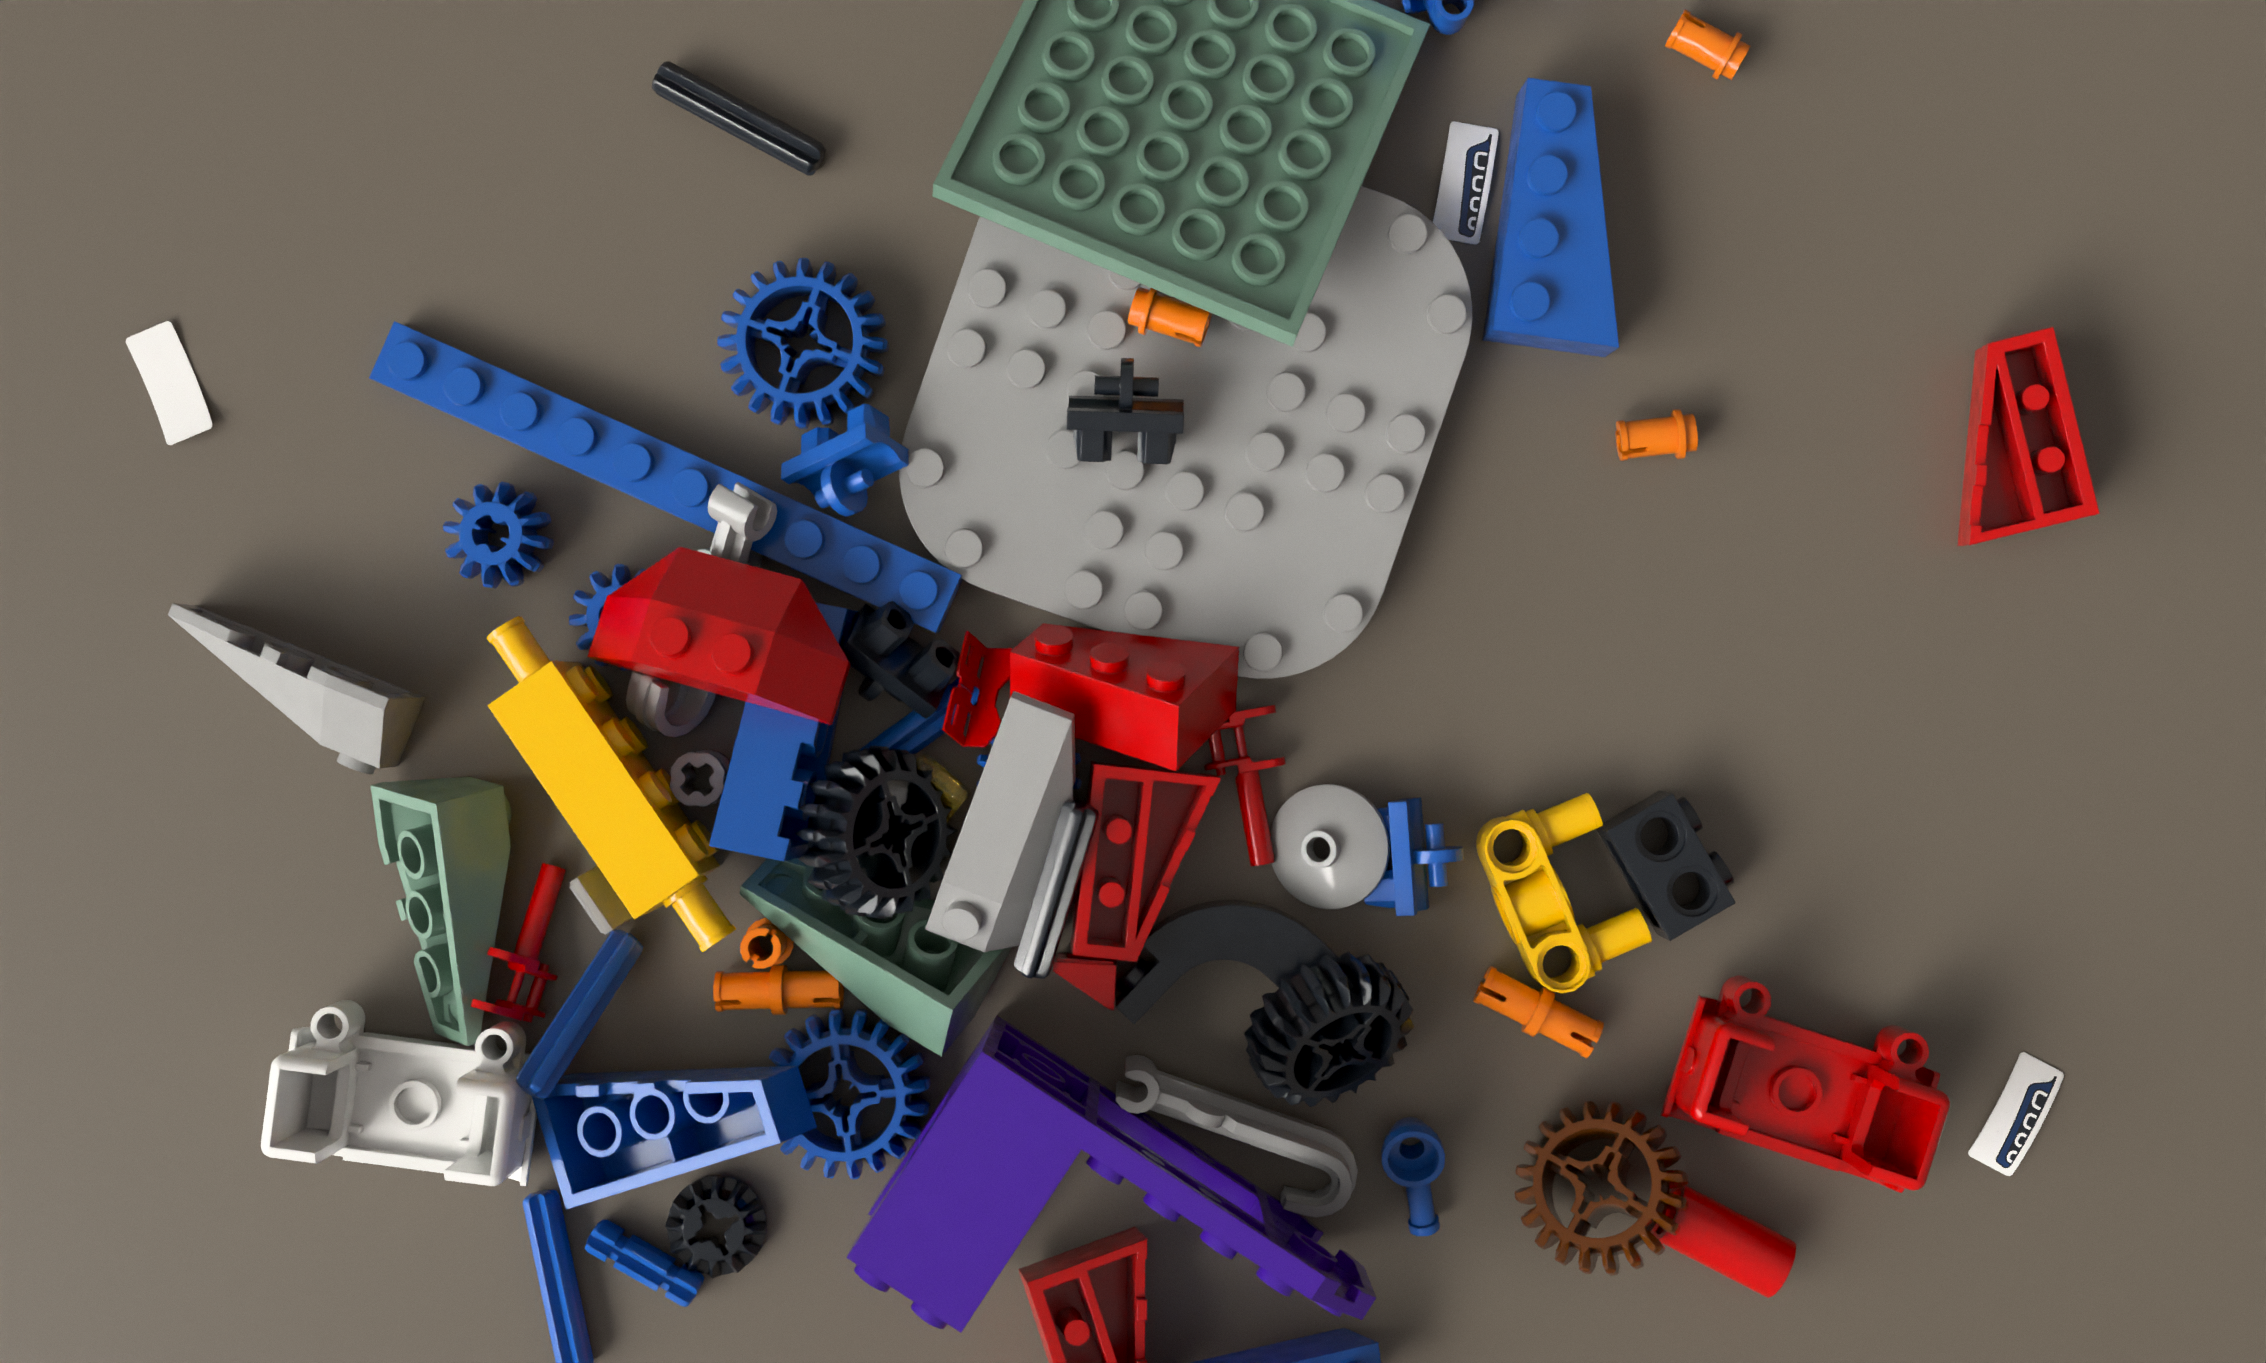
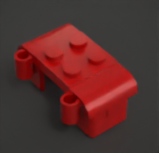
(1809, 1090)

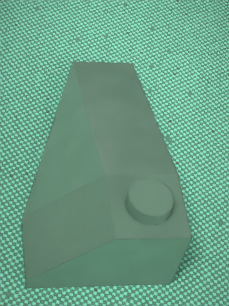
(453, 868)
(891, 964)

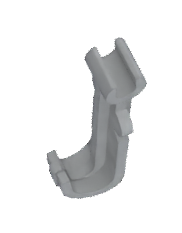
(679, 708)
(1250, 1125)

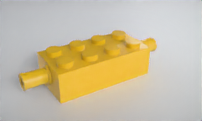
(606, 785)

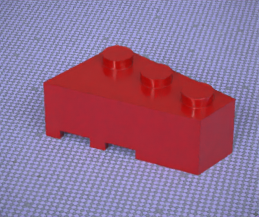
(2022, 443)
(1130, 690)
(1134, 853)
(1092, 1300)

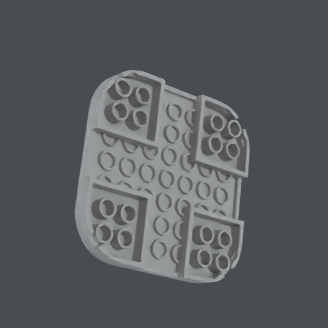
(1287, 464)

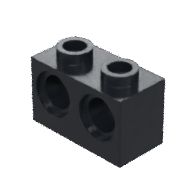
(1654, 872)

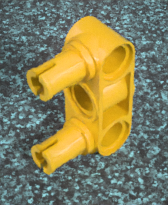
(1536, 903)

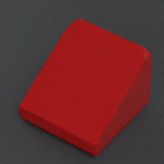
(1090, 975)

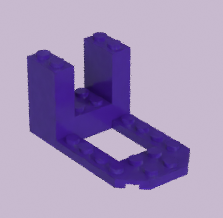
(1003, 1149)

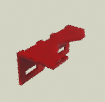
(984, 715)

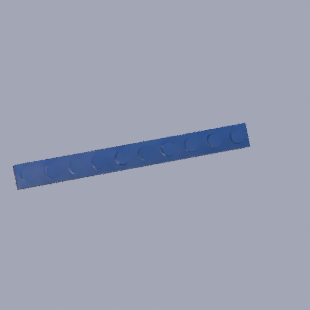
(659, 473)

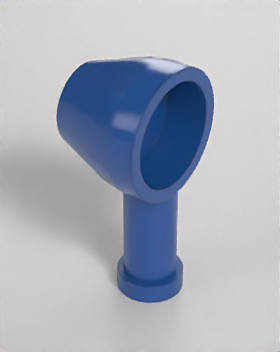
(1415, 1169)

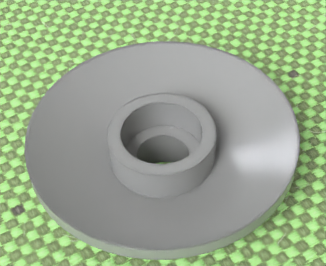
(1356, 842)

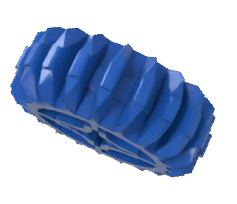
(811, 314)
(872, 1090)

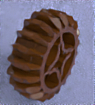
(1614, 1161)

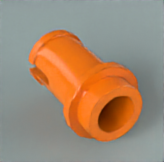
(1708, 45)
(1168, 316)
(1657, 436)
(751, 948)

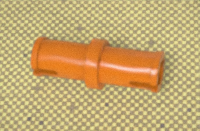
(777, 990)
(1538, 1012)

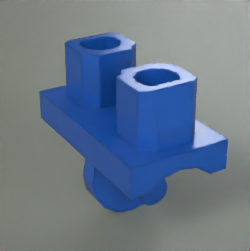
(846, 464)
(1406, 883)

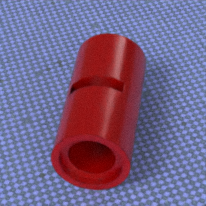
(1730, 1243)

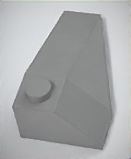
(328, 700)
(1008, 828)

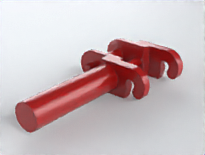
(1247, 784)
(528, 949)

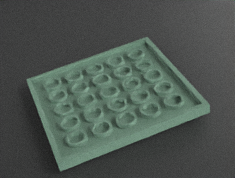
(1187, 140)

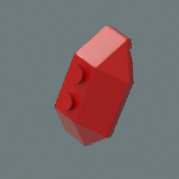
(725, 633)

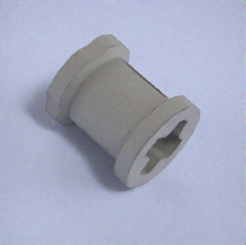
(683, 776)

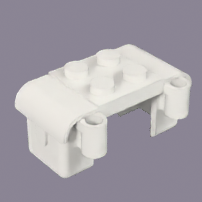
(401, 1100)

